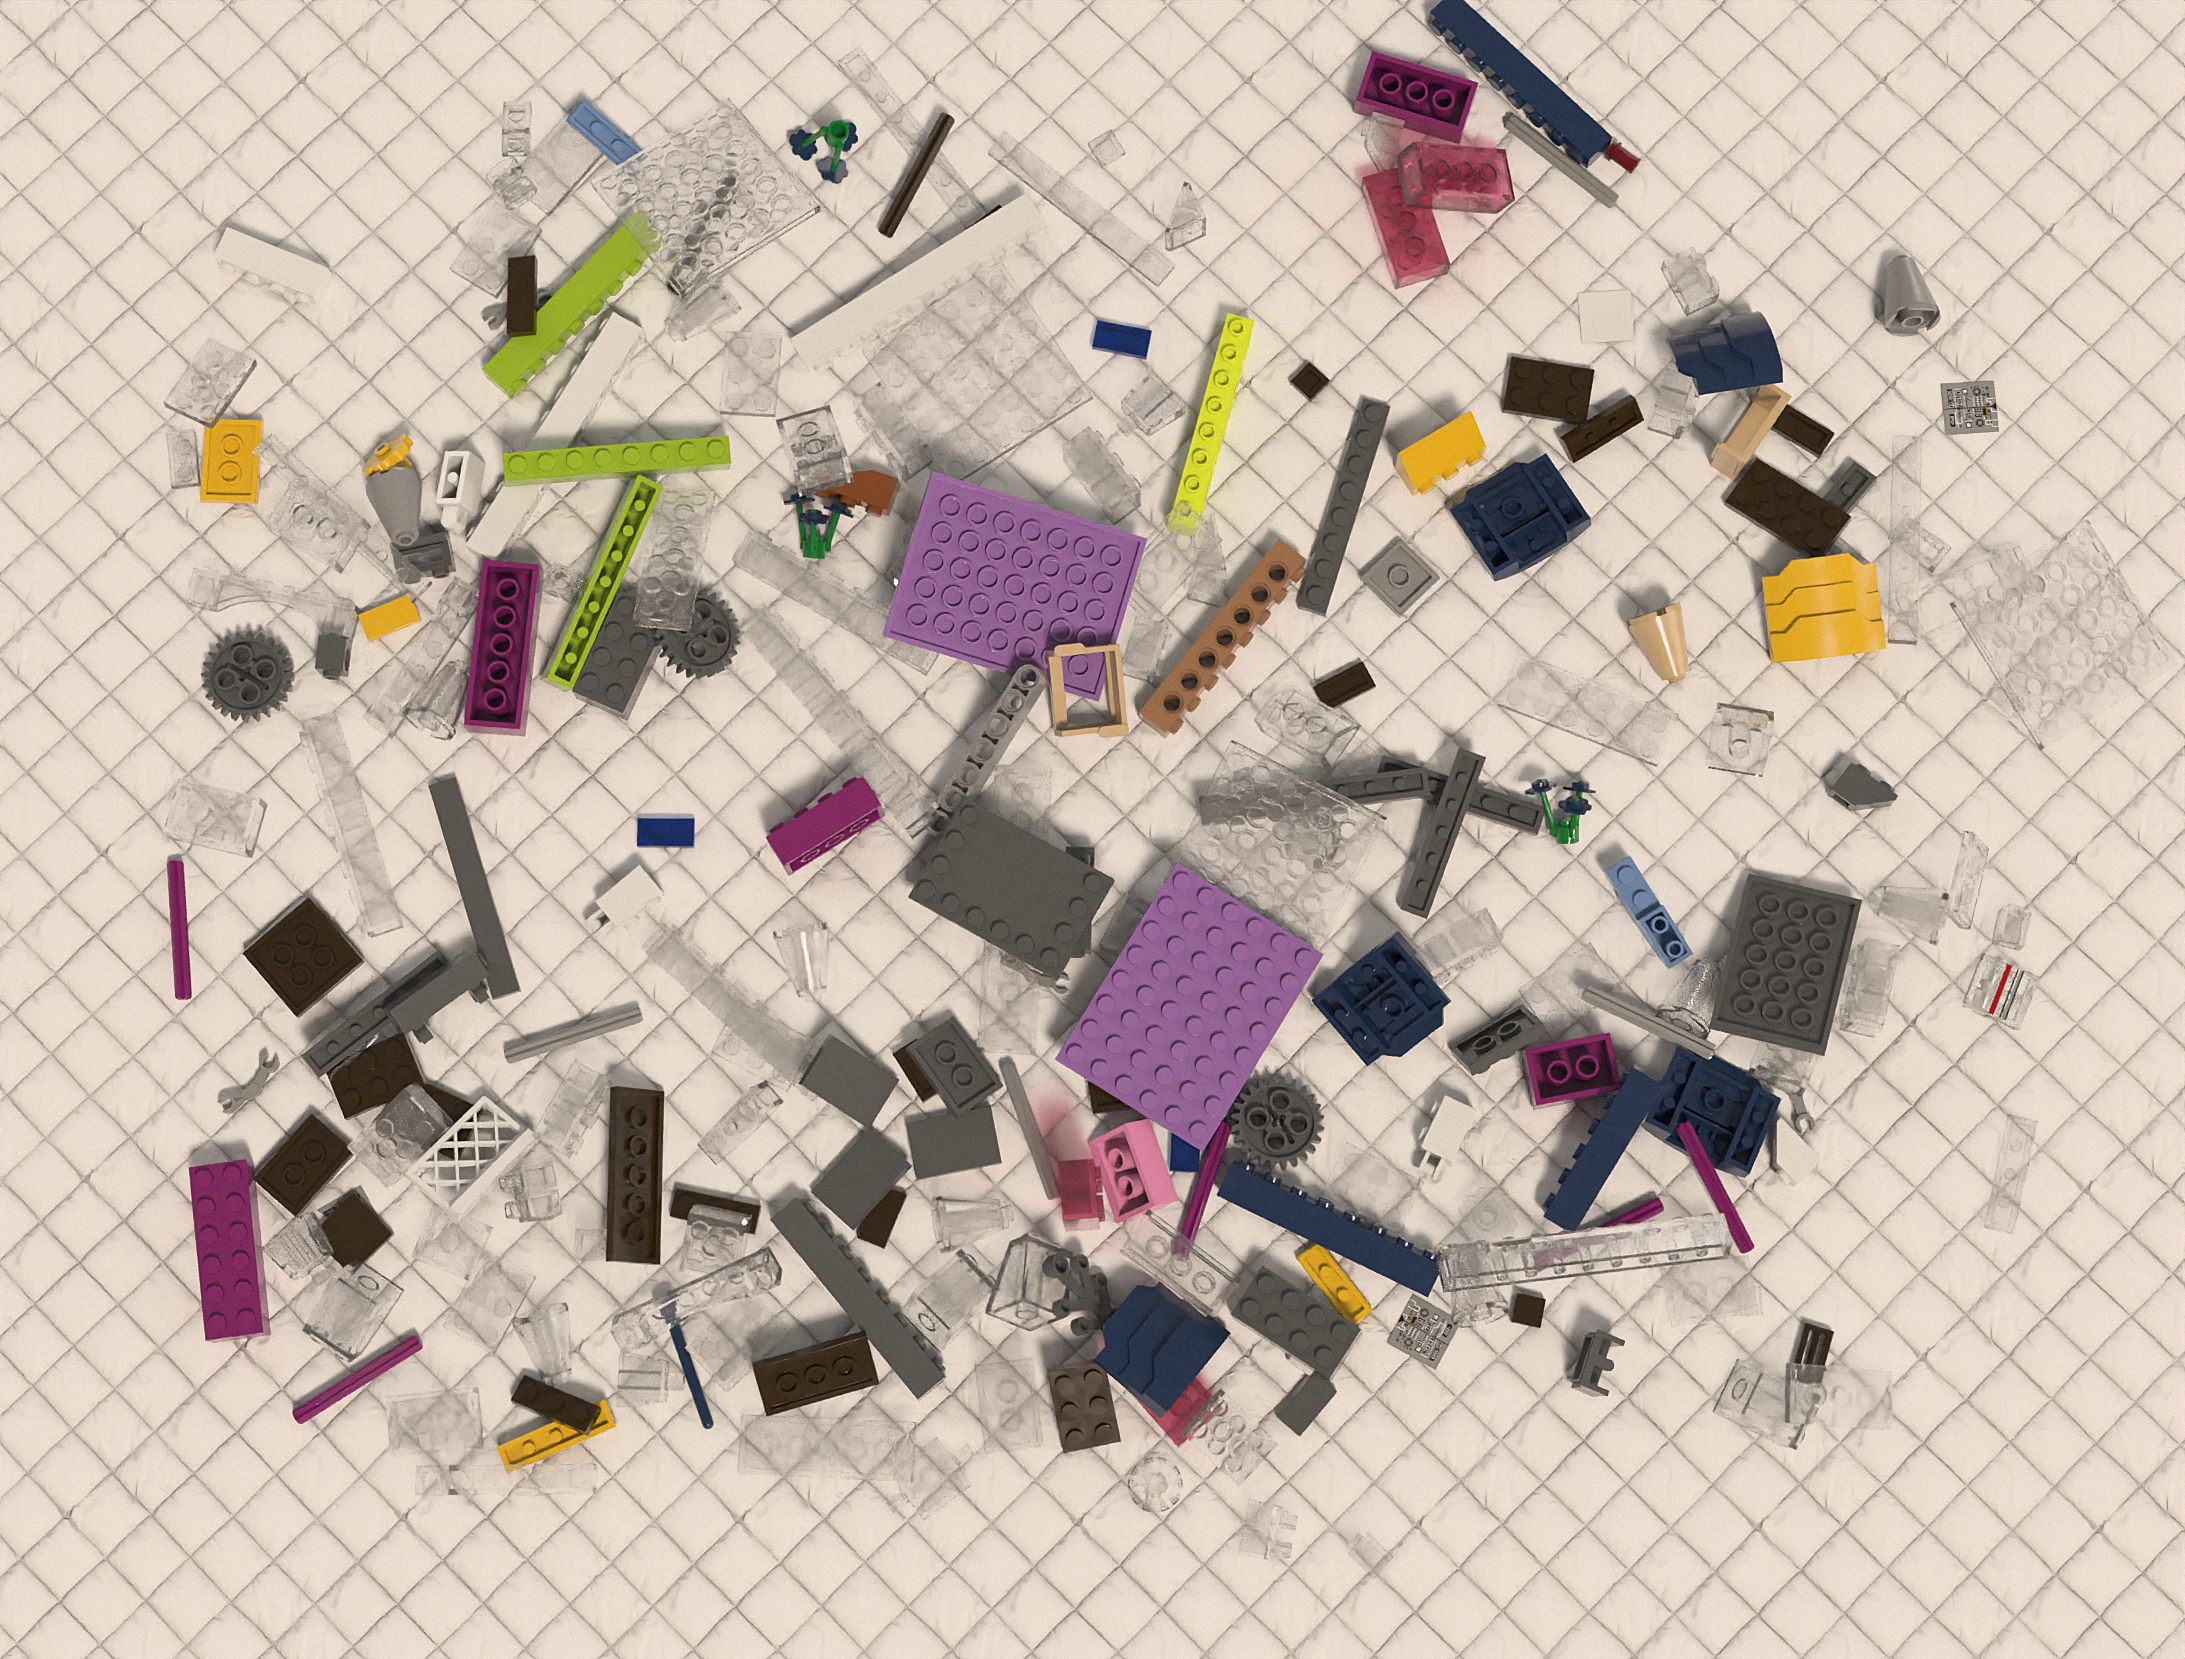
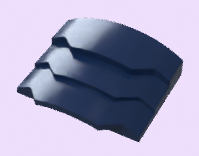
(1728, 354)
(1520, 517)
(1384, 1001)
(1722, 1105)
(1158, 1345)

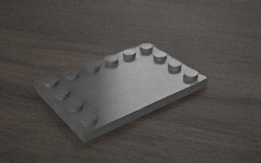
(1011, 889)
(1785, 964)

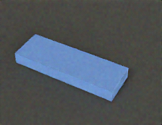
(602, 133)

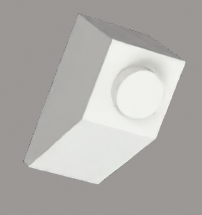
(1791, 1154)

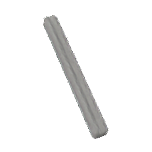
(1561, 161)
(1648, 1022)
(573, 1035)
(1031, 1131)

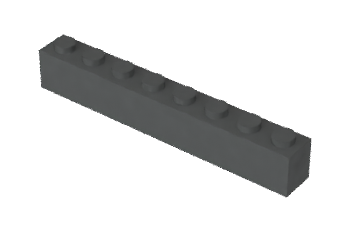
(858, 1299)

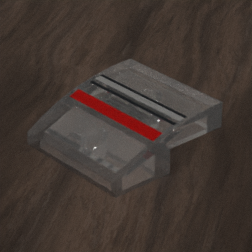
(2000, 991)

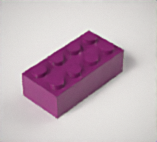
(1419, 95)
(825, 825)

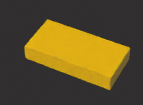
(389, 618)

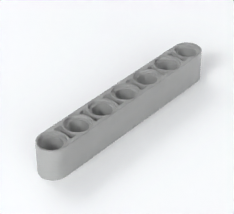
(997, 742)

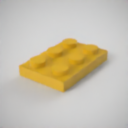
(228, 464)

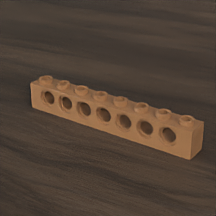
(1280, 558)

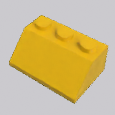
(1441, 455)

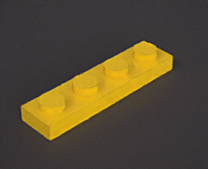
(552, 1439)

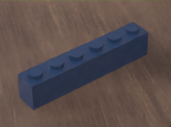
(1604, 1148)

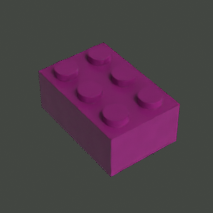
(1571, 1071)

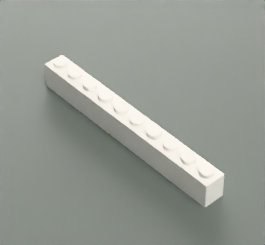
(918, 283)
(559, 429)

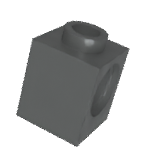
(333, 657)

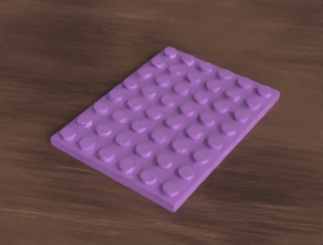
(1009, 581)
(1189, 1007)

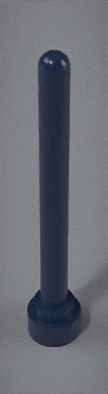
(691, 1377)

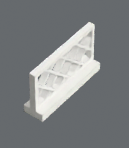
(485, 1179)

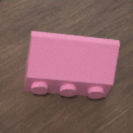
(1133, 1170)

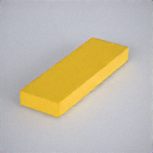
(1334, 1283)

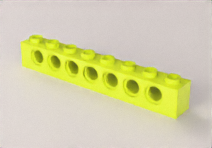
(1215, 412)

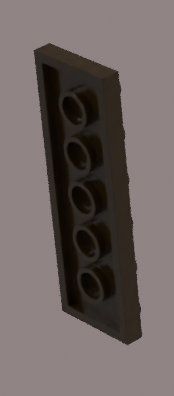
(635, 1176)

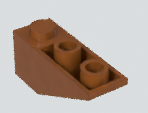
(869, 490)

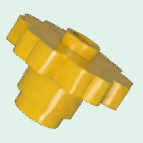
(390, 455)

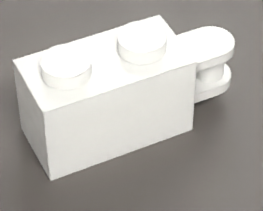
(459, 488)
(625, 903)
(1444, 1134)

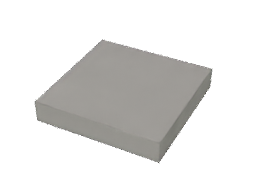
(1399, 578)

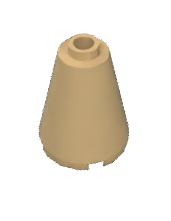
(1663, 641)

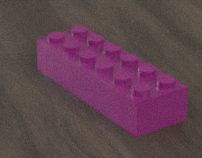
(503, 648)
(229, 1251)

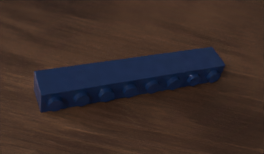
(1520, 80)
(1330, 1227)

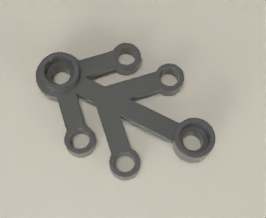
(1057, 1267)

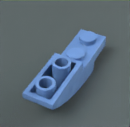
(1647, 912)

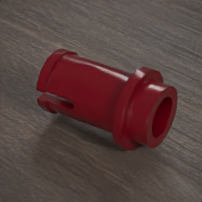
(1622, 157)

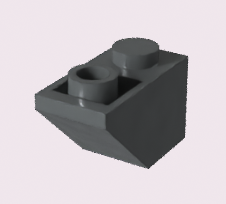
(1860, 791)

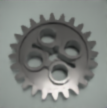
(710, 655)
(233, 698)
(1256, 1138)

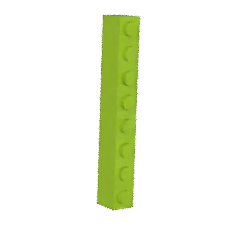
(566, 313)
(616, 461)
(601, 583)

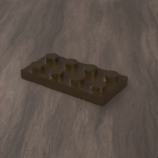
(1787, 510)
(815, 1373)

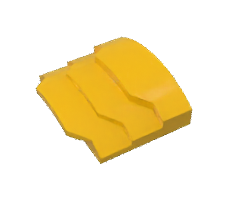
(1823, 609)

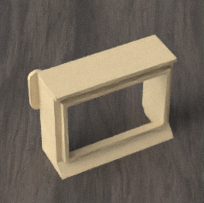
(1751, 430)
(1115, 686)

